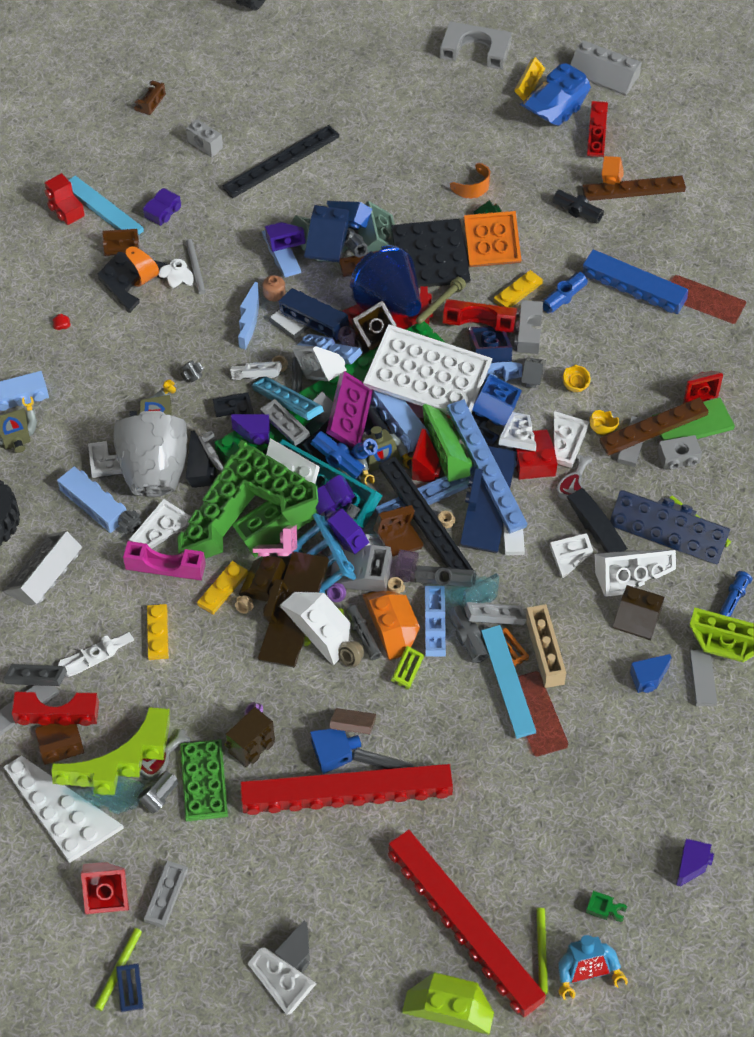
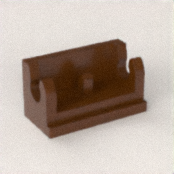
(151, 98)
(119, 241)

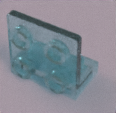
(483, 591)
(124, 799)

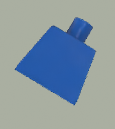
(333, 748)

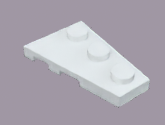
(161, 525)

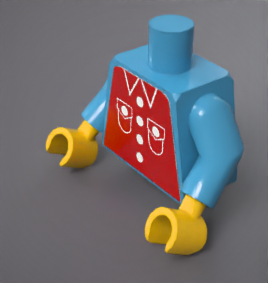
(586, 961)

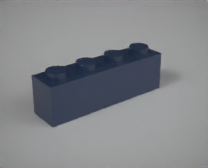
(313, 313)

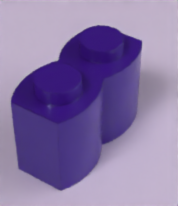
(162, 206)
(333, 495)

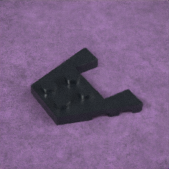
(120, 276)

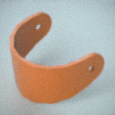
(474, 190)
(144, 264)

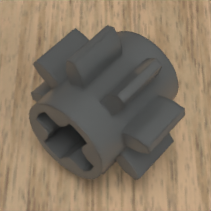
(191, 371)
(129, 521)

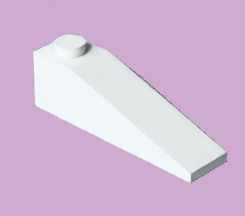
(631, 568)

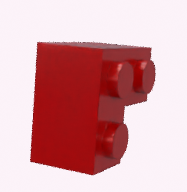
(62, 200)

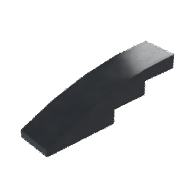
(596, 521)

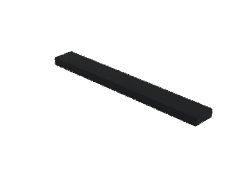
(280, 161)
(424, 515)

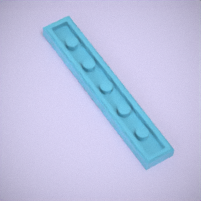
(102, 206)
(287, 398)
(508, 682)

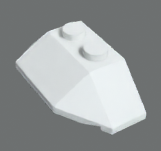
(318, 621)

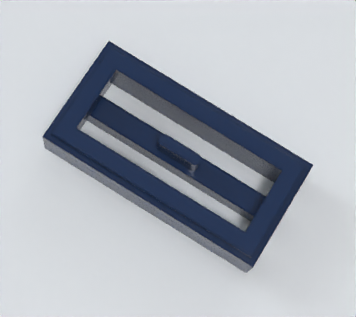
(132, 1007)

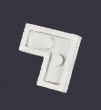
(101, 462)

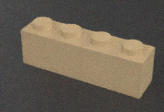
(545, 646)

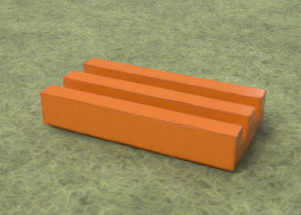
(524, 656)

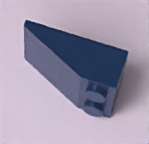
(327, 233)
(490, 343)

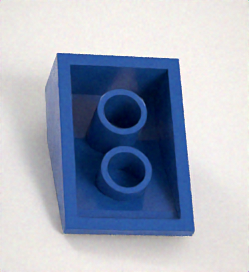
(497, 400)

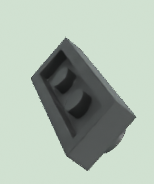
(35, 675)

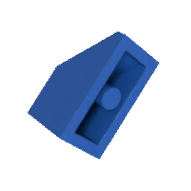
(649, 672)

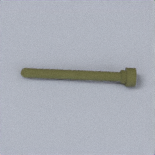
(456, 286)

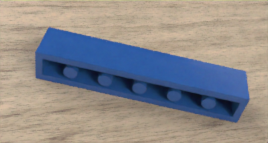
(635, 281)

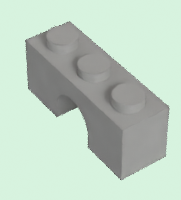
(528, 338)

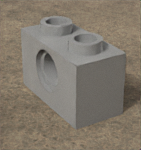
(204, 138)
(679, 452)

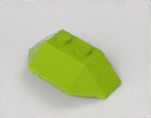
(723, 635)
(450, 1002)

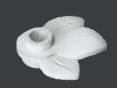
(176, 275)

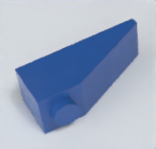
(358, 212)

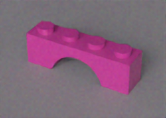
(142, 558)

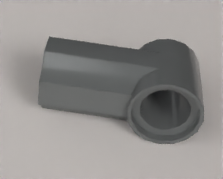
(154, 795)

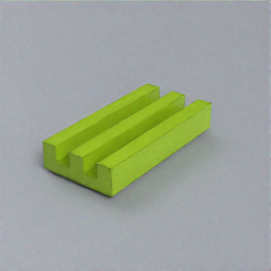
(400, 680)

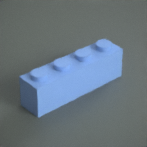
(24, 386)
(399, 418)
(91, 498)

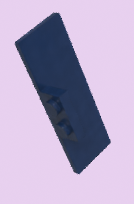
(482, 520)
(670, 525)

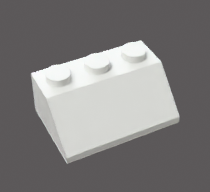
(318, 362)

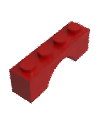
(463, 312)
(80, 710)

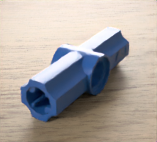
(564, 292)
(337, 455)

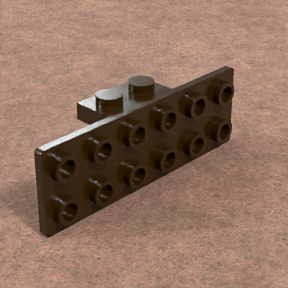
(283, 636)

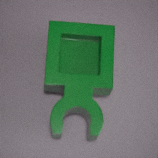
(602, 906)

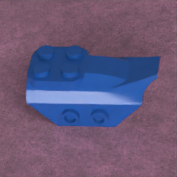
(559, 94)

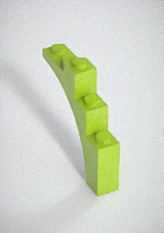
(125, 761)

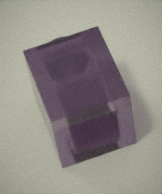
(406, 565)

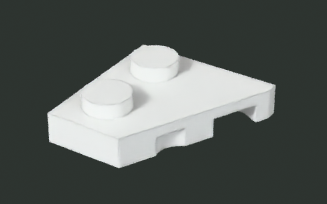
(570, 552)

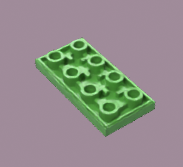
(715, 422)
(203, 780)

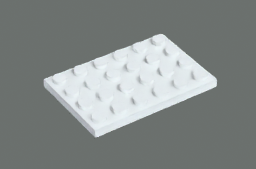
(426, 370)

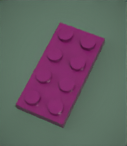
(349, 410)

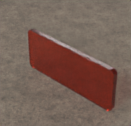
(711, 300)
(549, 732)

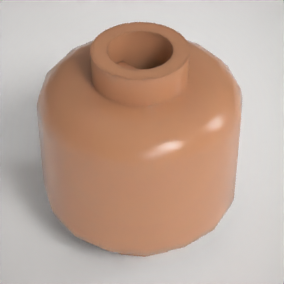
(273, 288)

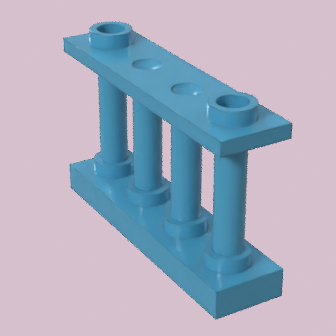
(346, 568)

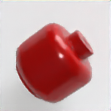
(61, 322)

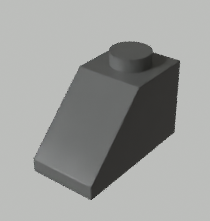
(533, 372)
(296, 948)

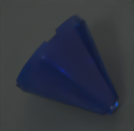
(389, 278)

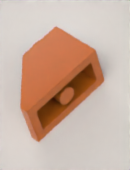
(612, 170)

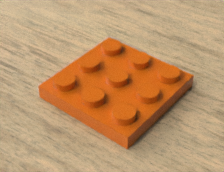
(492, 239)

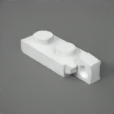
(256, 370)

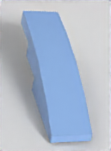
(284, 260)
(249, 315)
(435, 621)

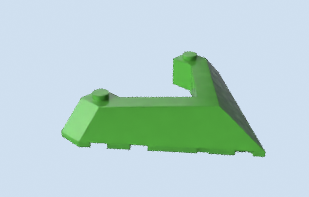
(242, 478)

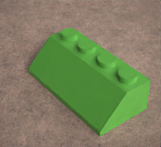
(446, 444)
(264, 526)

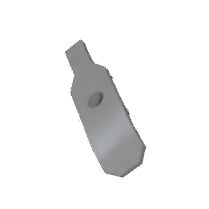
(207, 440)

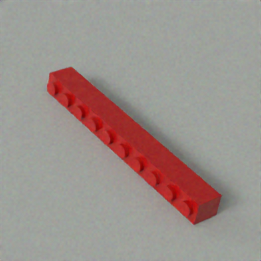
(346, 788)
(467, 924)

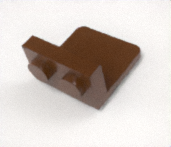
(396, 530)
(58, 742)

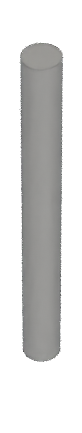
(193, 258)

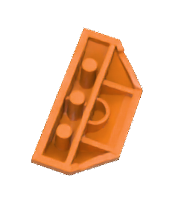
(392, 620)

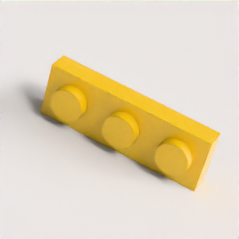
(529, 78)
(518, 290)
(222, 587)
(157, 632)

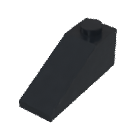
(200, 469)

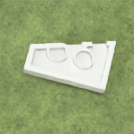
(518, 432)
(568, 437)
(293, 461)
(281, 979)

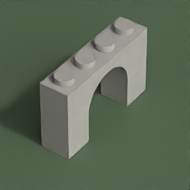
(461, 34)

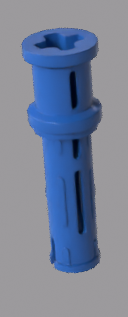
(366, 451)
(736, 591)

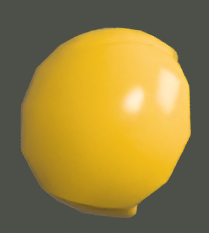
(576, 378)
(603, 422)

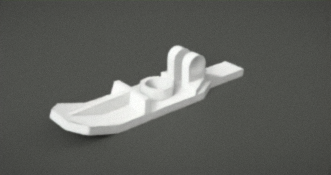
(86, 659)

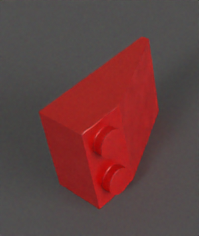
(539, 462)

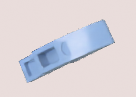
(348, 353)

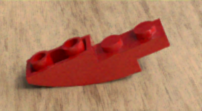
(597, 129)

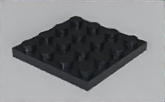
(435, 250)

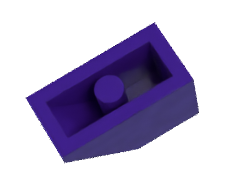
(284, 236)
(252, 427)
(347, 531)
(694, 860)

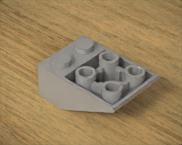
(371, 568)

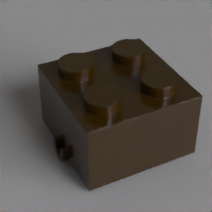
(250, 737)

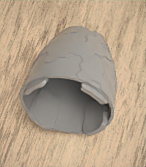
(151, 452)

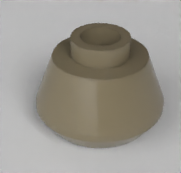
(351, 654)

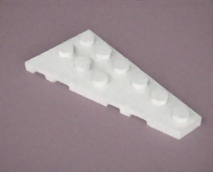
(66, 816)

